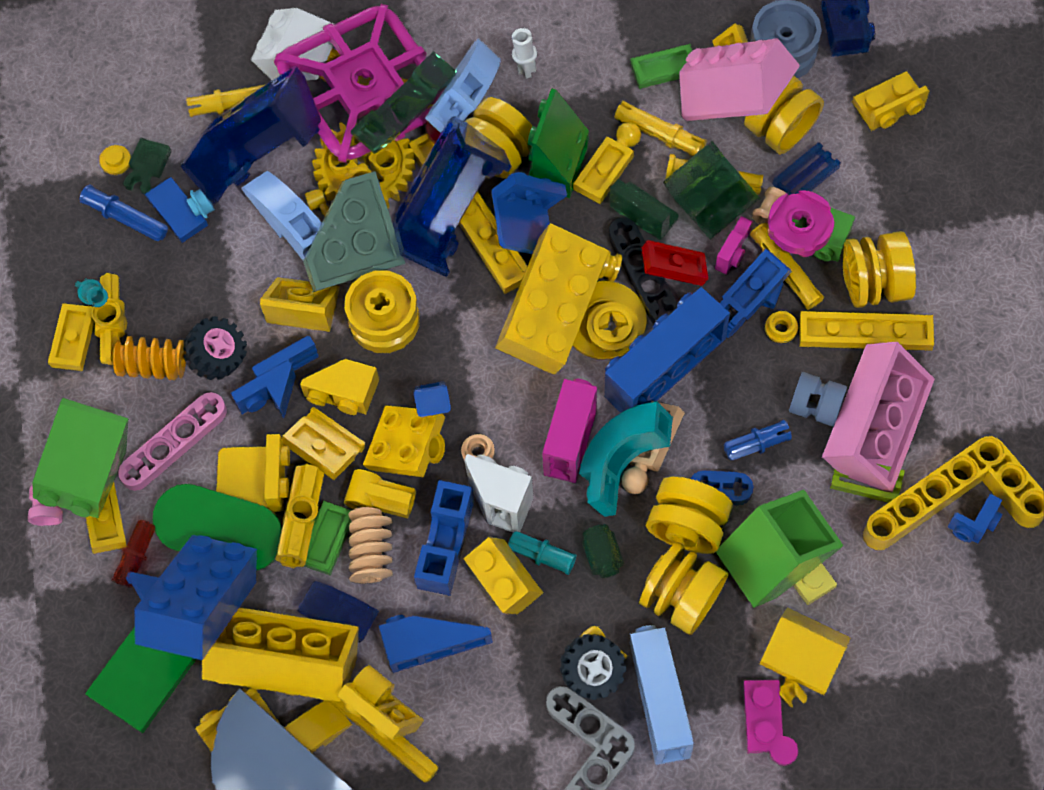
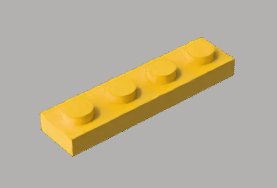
(860, 329)

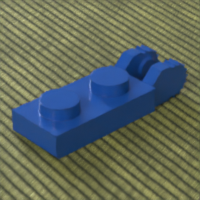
(754, 288)

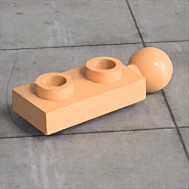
(635, 478)

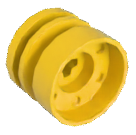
(885, 268)
(683, 588)

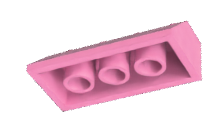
(735, 79)
(879, 416)

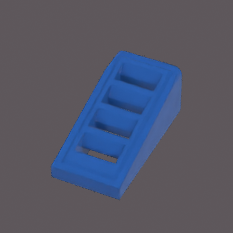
(432, 399)

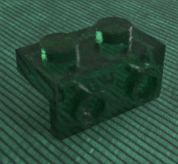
(642, 208)

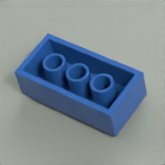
(667, 352)
(195, 597)

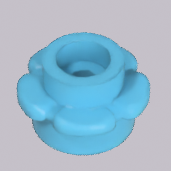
(200, 203)

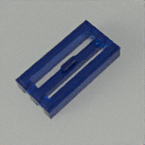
(817, 149)

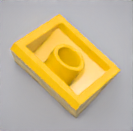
(296, 305)
(805, 651)

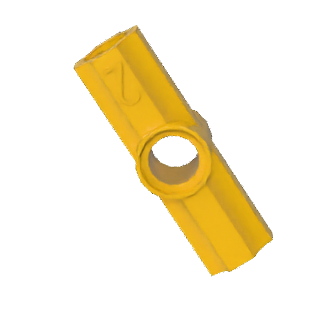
(297, 532)

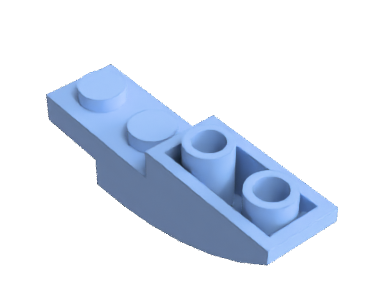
(467, 87)
(283, 211)

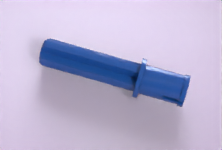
(112, 207)

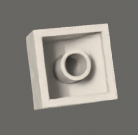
(284, 30)

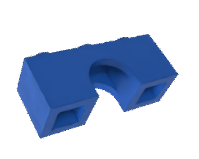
(447, 533)

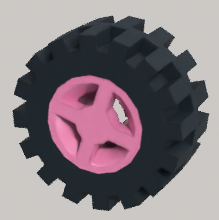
(224, 340)

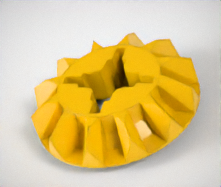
(622, 316)

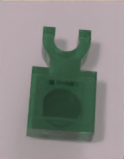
(147, 161)

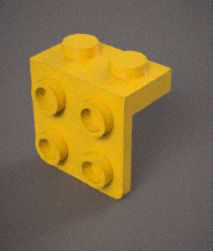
(256, 473)

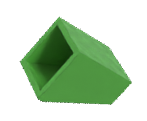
(80, 459)
(778, 547)

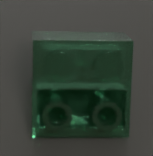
(711, 190)

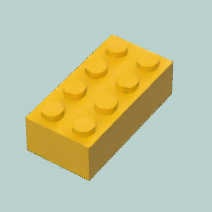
(552, 299)
(283, 654)

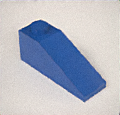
(421, 640)

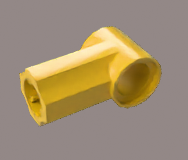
(372, 491)

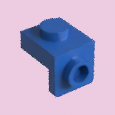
(970, 530)

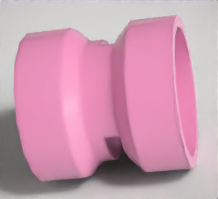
(43, 515)

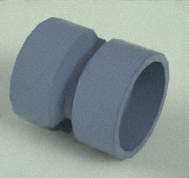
(829, 402)

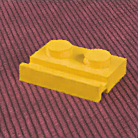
(323, 443)

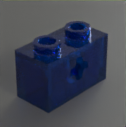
(847, 26)

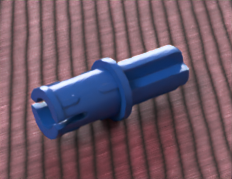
(757, 440)

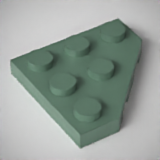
(353, 236)

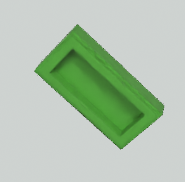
(660, 66)
(327, 537)

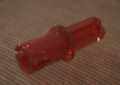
(134, 552)

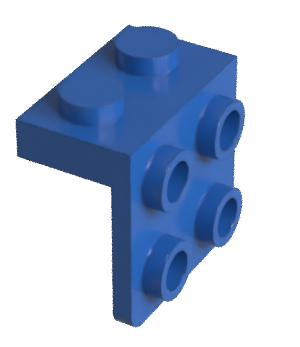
(522, 209)

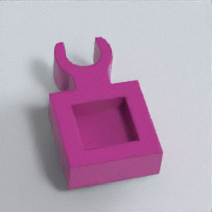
(731, 251)

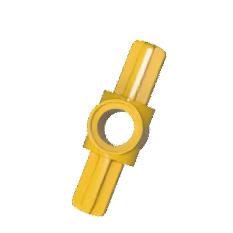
(109, 331)

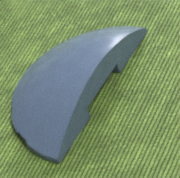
(262, 755)

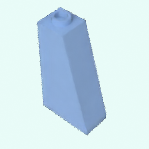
(661, 695)

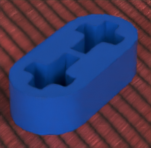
(726, 480)

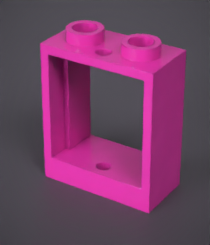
(570, 430)

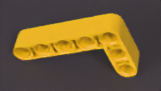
(951, 488)

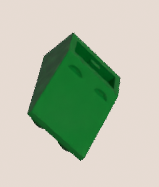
(557, 142)

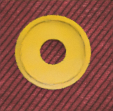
(608, 292)

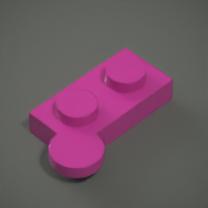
(764, 722)

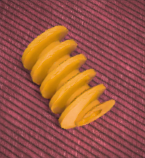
(149, 360)

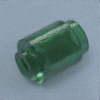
(602, 551)

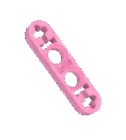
(168, 437)

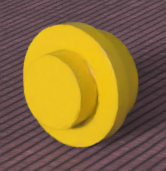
(115, 159)

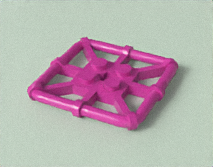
(344, 71)

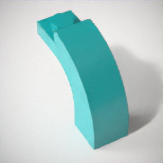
(616, 445)

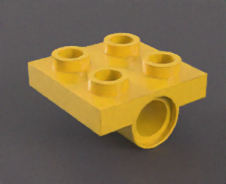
(405, 442)
(372, 698)

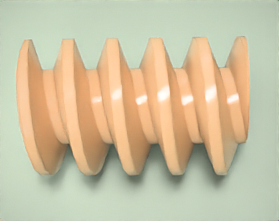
(369, 545)

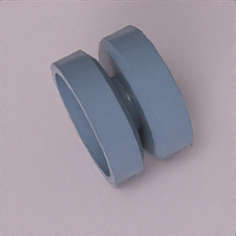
(794, 26)

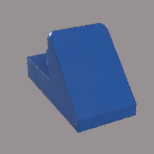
(273, 384)

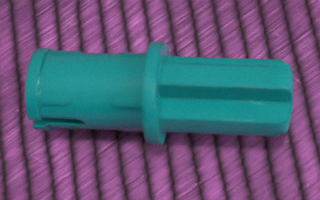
(91, 292)
(542, 552)

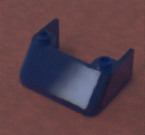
(251, 131)
(443, 192)

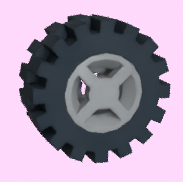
(604, 671)

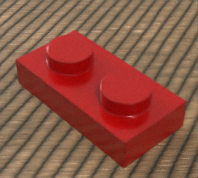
(674, 263)

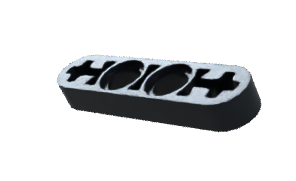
(637, 274)

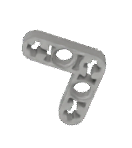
(599, 741)

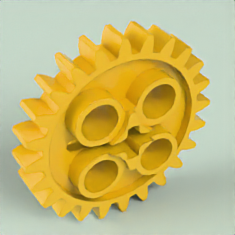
(393, 177)

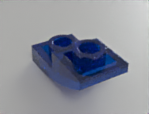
(335, 606)

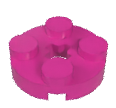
(800, 240)

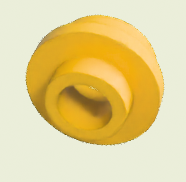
(786, 319)

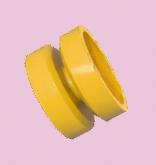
(788, 118)
(504, 127)
(382, 311)
(689, 514)

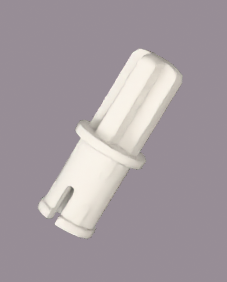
(524, 52)

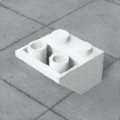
(500, 491)

